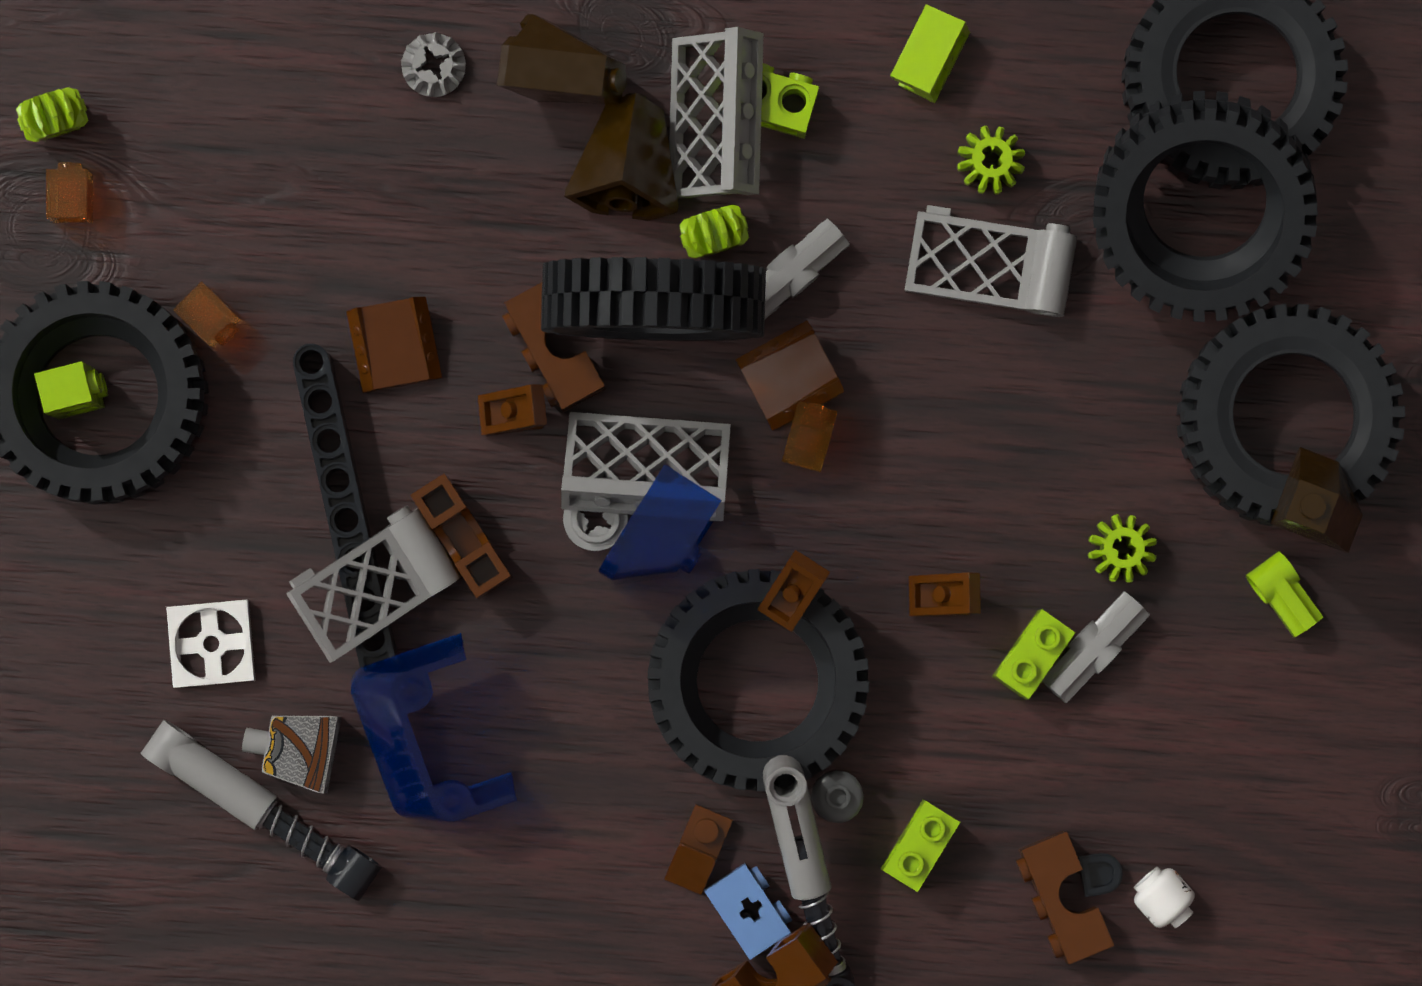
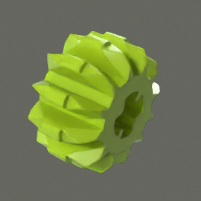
(52, 114)
(1005, 163)
(714, 231)
(1134, 542)

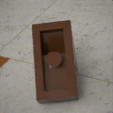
(512, 410)
(793, 590)
(944, 594)
(698, 849)

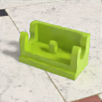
(930, 53)

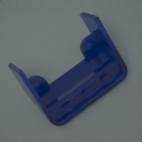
(662, 532)
(383, 698)

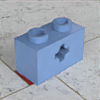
(751, 934)

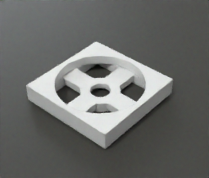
(213, 665)

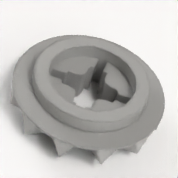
(425, 81)
(599, 538)

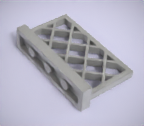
(738, 112)
(624, 496)

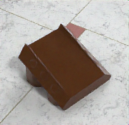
(394, 344)
(788, 372)

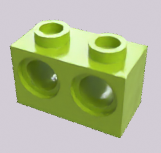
(773, 113)
(71, 390)
(1033, 654)
(920, 845)

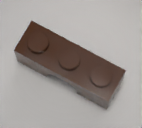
(569, 379)
(461, 536)
(1074, 933)
(797, 960)

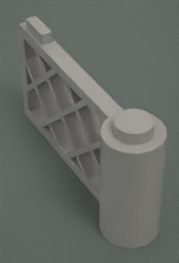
(1044, 272)
(415, 552)

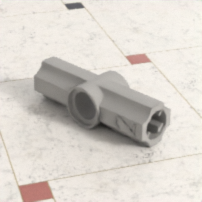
(800, 264)
(1095, 647)

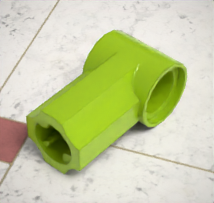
(1279, 586)

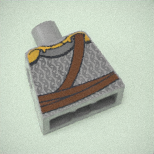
(297, 749)

